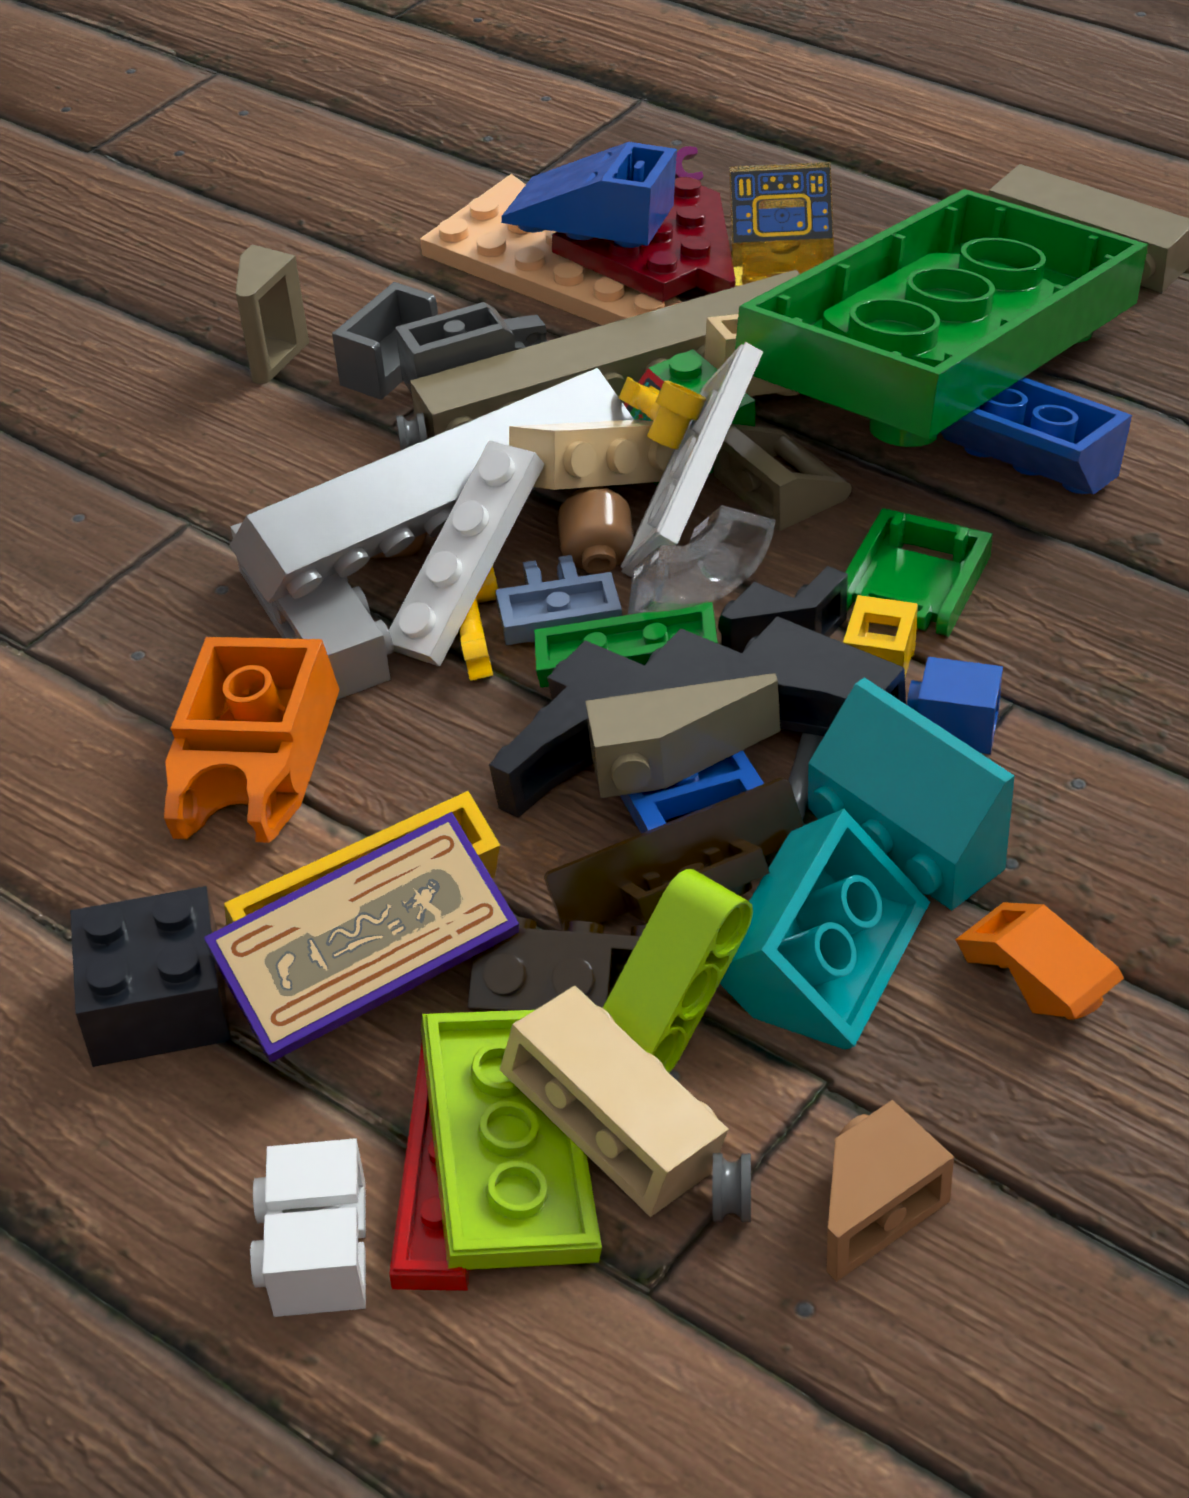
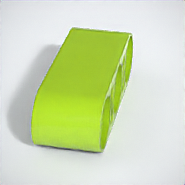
(678, 964)

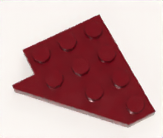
(683, 254)

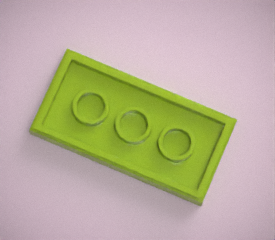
(505, 1172)

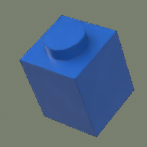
(960, 699)

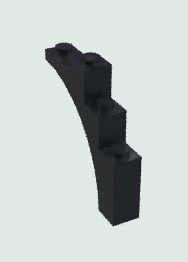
(810, 671)

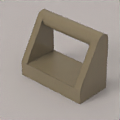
(270, 310)
(774, 492)

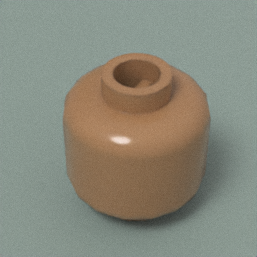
(595, 527)

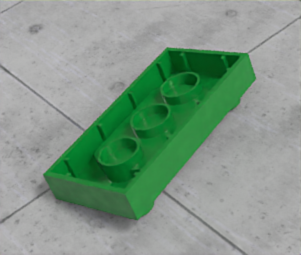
(940, 312)

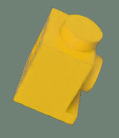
(896, 648)

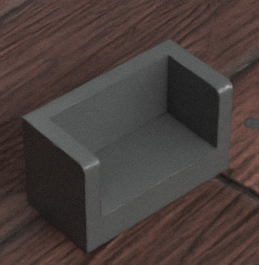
(368, 341)

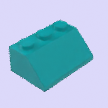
(915, 792)
(824, 932)

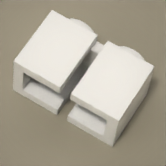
(311, 1228)

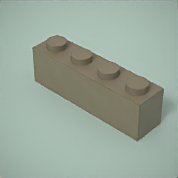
(1073, 201)

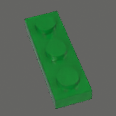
(627, 635)

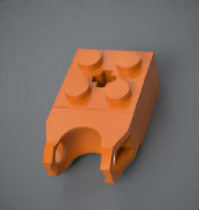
(248, 732)

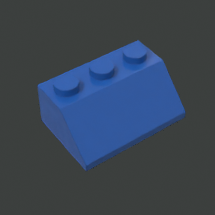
(1047, 435)

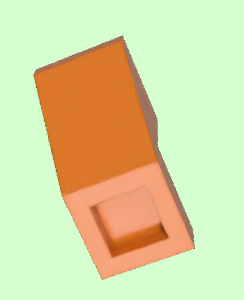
(1046, 956)

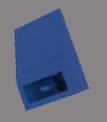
(604, 196)

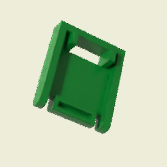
(933, 583)

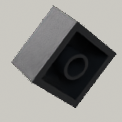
(147, 977)

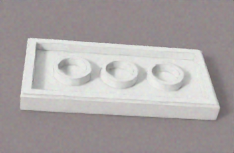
(694, 458)

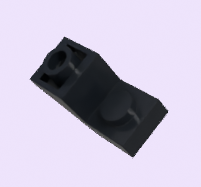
(816, 606)

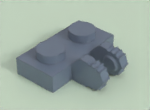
(555, 602)

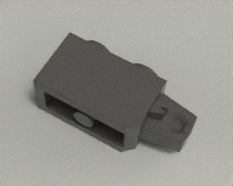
(461, 339)

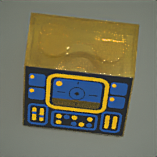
(780, 219)

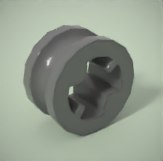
(411, 431)
(731, 1187)

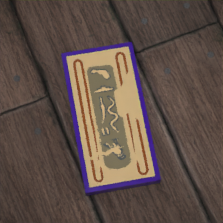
(361, 936)

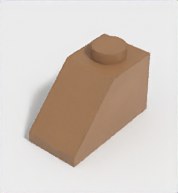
(882, 1185)

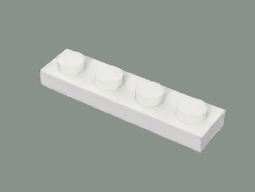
(464, 552)

